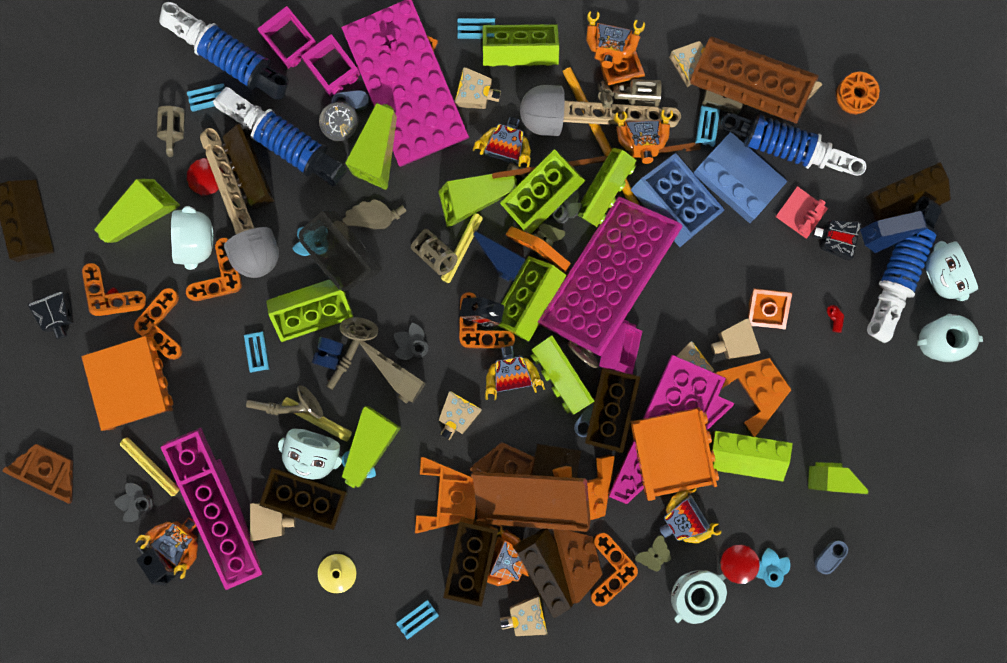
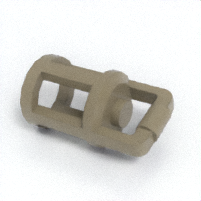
(639, 98)
(170, 134)
(430, 249)

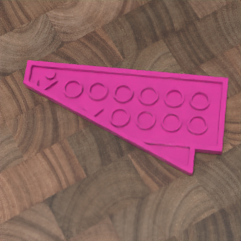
(679, 389)

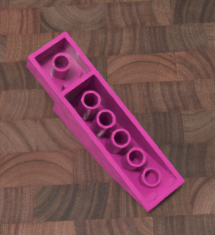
(213, 507)

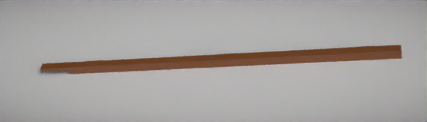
(689, 147)

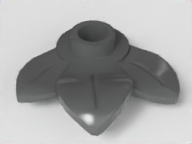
(568, 209)
(409, 341)
(132, 502)

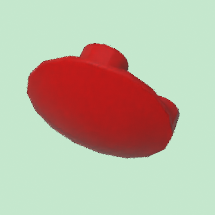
(201, 178)
(740, 564)

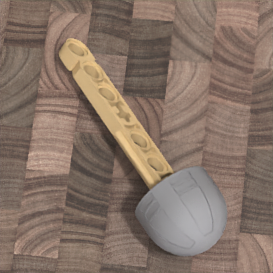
(545, 110)
(252, 249)

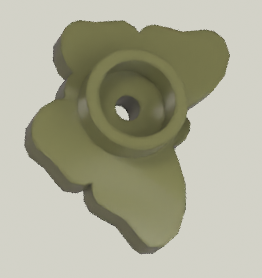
(552, 234)
(647, 557)

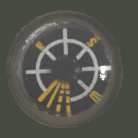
(338, 121)

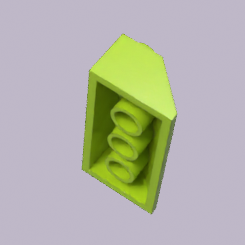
(521, 45)
(606, 185)
(542, 192)
(530, 296)
(308, 310)
(562, 376)
(750, 455)
(834, 478)

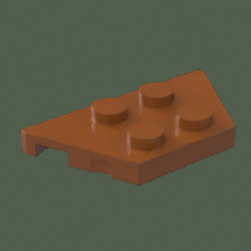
(505, 460)
(44, 471)
(578, 562)

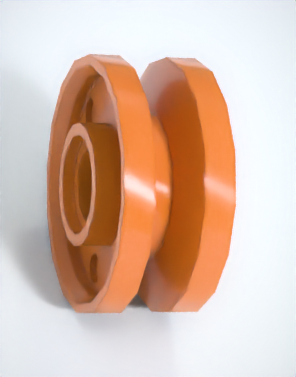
(865, 84)

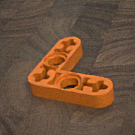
(540, 246)
(222, 281)
(101, 298)
(153, 328)
(472, 330)
(619, 566)

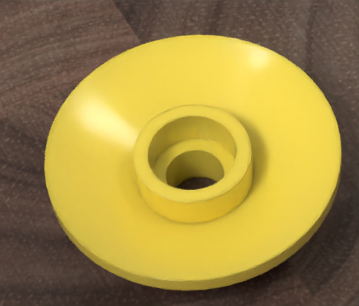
(344, 566)

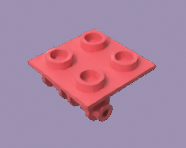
(802, 212)

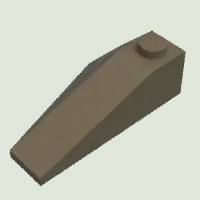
(400, 379)

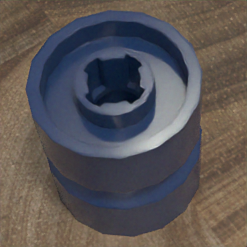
(327, 353)

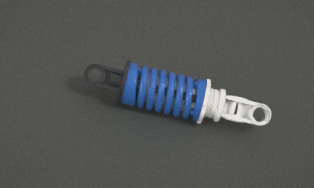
(225, 51)
(281, 137)
(791, 142)
(903, 272)

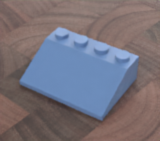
(740, 177)
(679, 195)

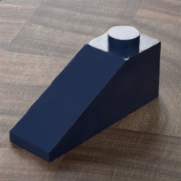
(892, 230)
(503, 260)

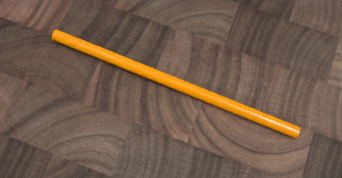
(596, 129)

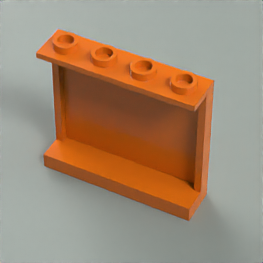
(127, 382)
(674, 452)

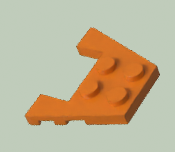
(764, 387)
(597, 488)
(455, 497)

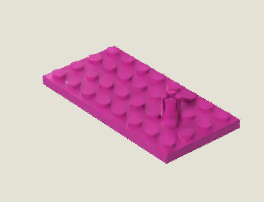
(406, 75)
(610, 275)

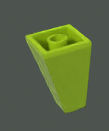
(373, 150)
(470, 195)
(138, 207)
(369, 444)

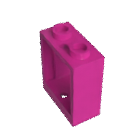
(276, 23)
(321, 50)
(622, 349)

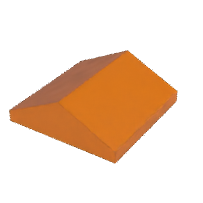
(628, 69)
(769, 308)

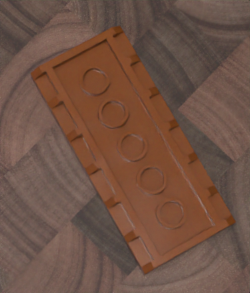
(753, 79)
(532, 501)

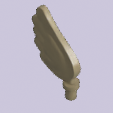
(372, 215)

